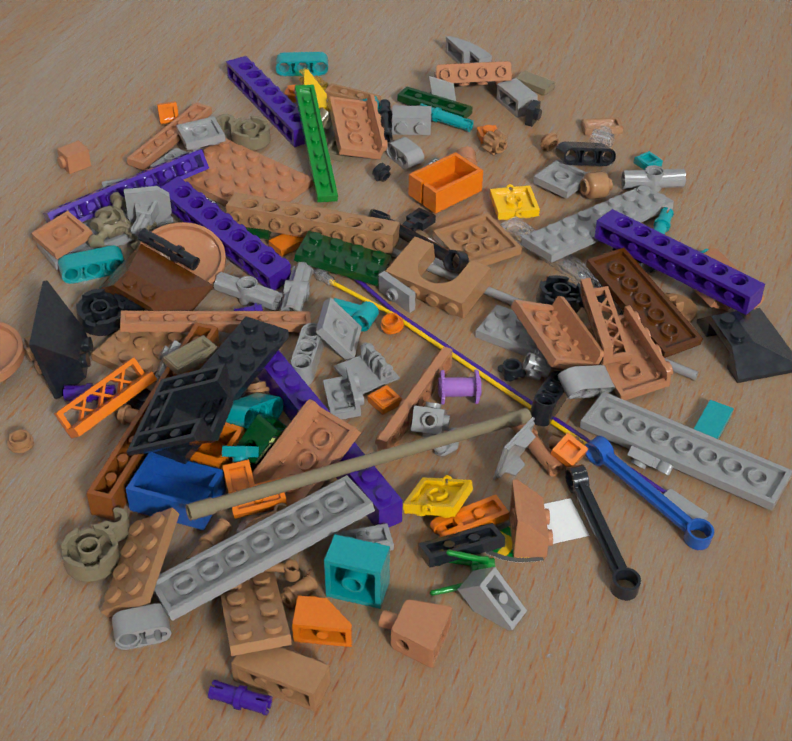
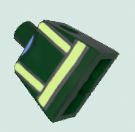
(263, 434)

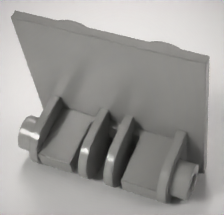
(371, 369)

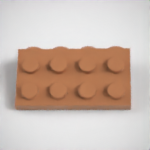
(474, 72)
(357, 127)
(559, 333)
(647, 369)
(309, 442)

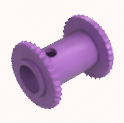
(459, 387)

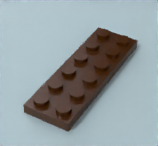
(634, 287)

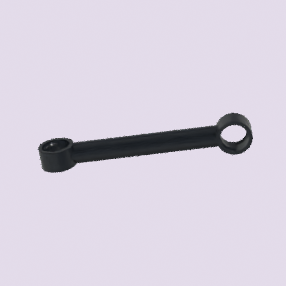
(440, 252)
(578, 483)

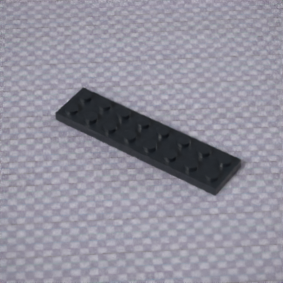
(246, 355)

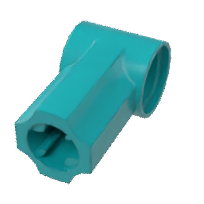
(363, 314)

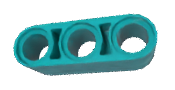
(293, 59)
(90, 264)
(247, 408)

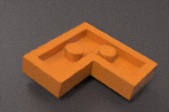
(240, 477)

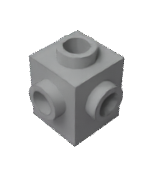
(421, 417)

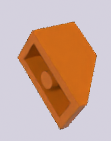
(320, 623)

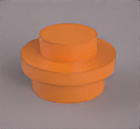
(392, 323)

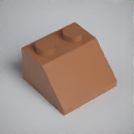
(528, 522)

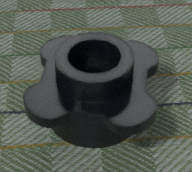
(511, 369)

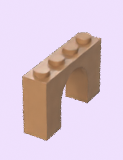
(455, 296)

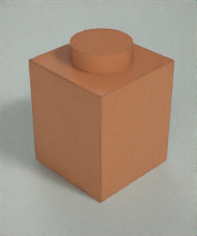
(73, 157)

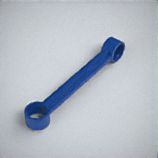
(601, 452)

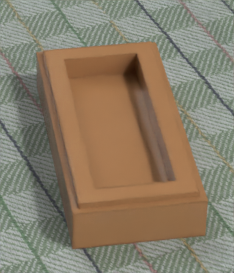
(613, 123)

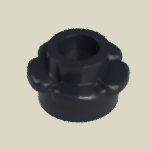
(381, 172)

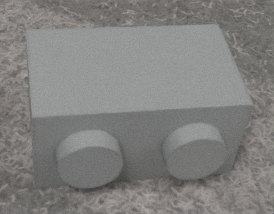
(515, 96)
(411, 120)

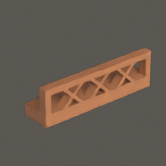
(599, 324)

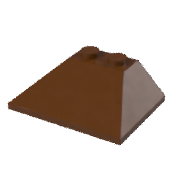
(157, 282)

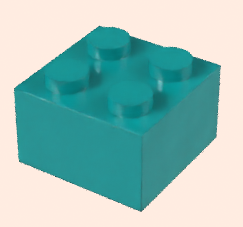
(357, 571)

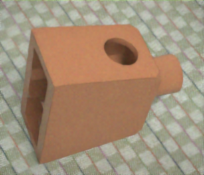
(418, 629)

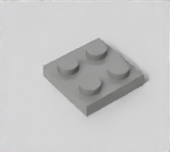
(200, 133)
(560, 178)
(338, 329)

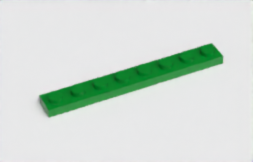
(316, 144)

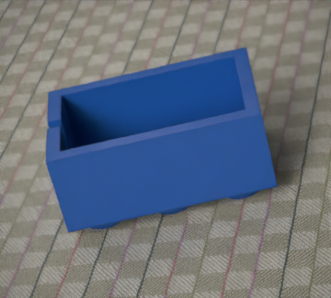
(171, 484)

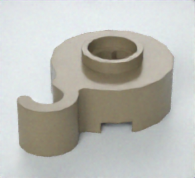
(250, 133)
(95, 551)

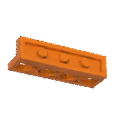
(114, 402)

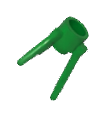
(475, 563)

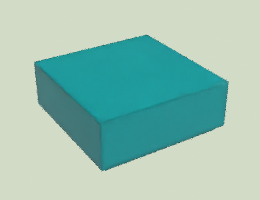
(647, 159)

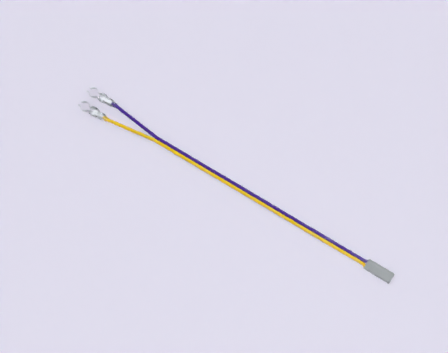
(323, 276)

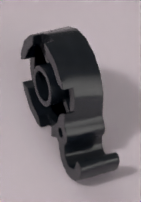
(559, 286)
(101, 311)

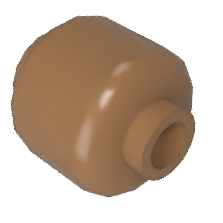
(596, 185)

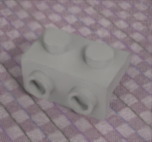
(342, 395)

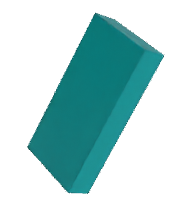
(714, 419)

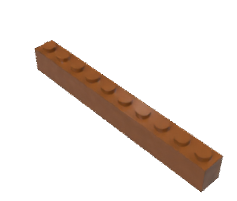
(110, 484)

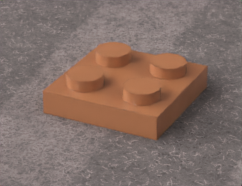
(62, 235)

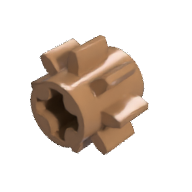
(495, 142)

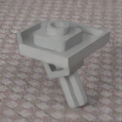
(146, 206)

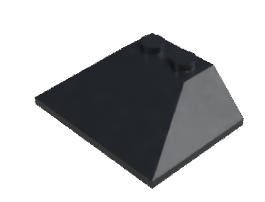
(59, 342)
(753, 344)
(185, 411)

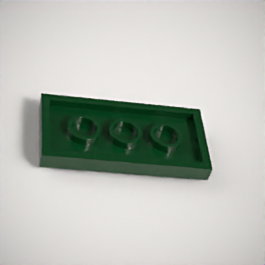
(342, 258)

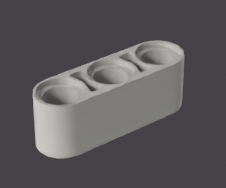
(307, 353)
(586, 381)

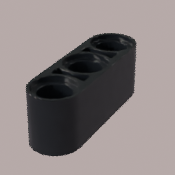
(592, 158)
(548, 400)

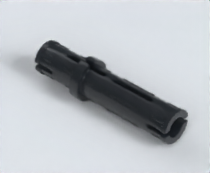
(386, 117)
(188, 259)

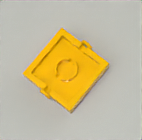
(514, 202)
(437, 497)

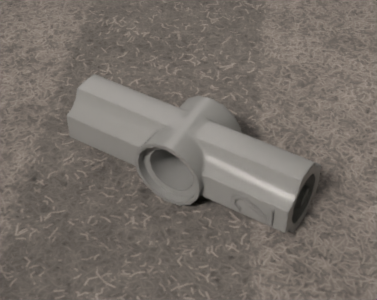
(654, 177)
(297, 288)
(248, 291)

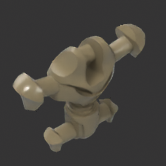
(112, 222)

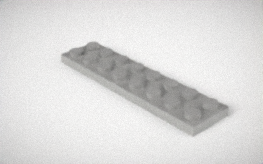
(579, 229)
(688, 450)
(261, 547)

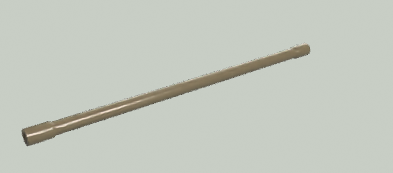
(212, 505)

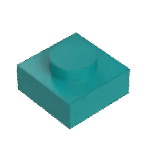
(240, 453)

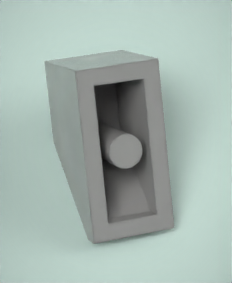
(492, 597)

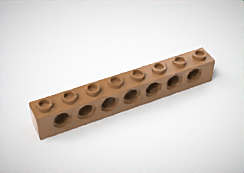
(299, 219)

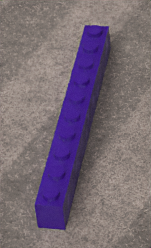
(294, 391)

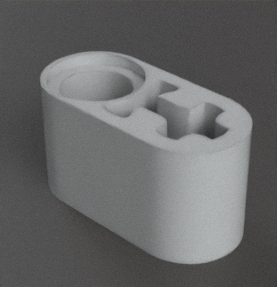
(405, 153)
(141, 626)

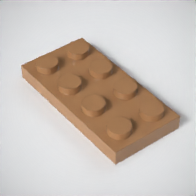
(140, 562)
(255, 615)

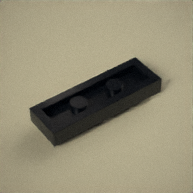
(471, 541)

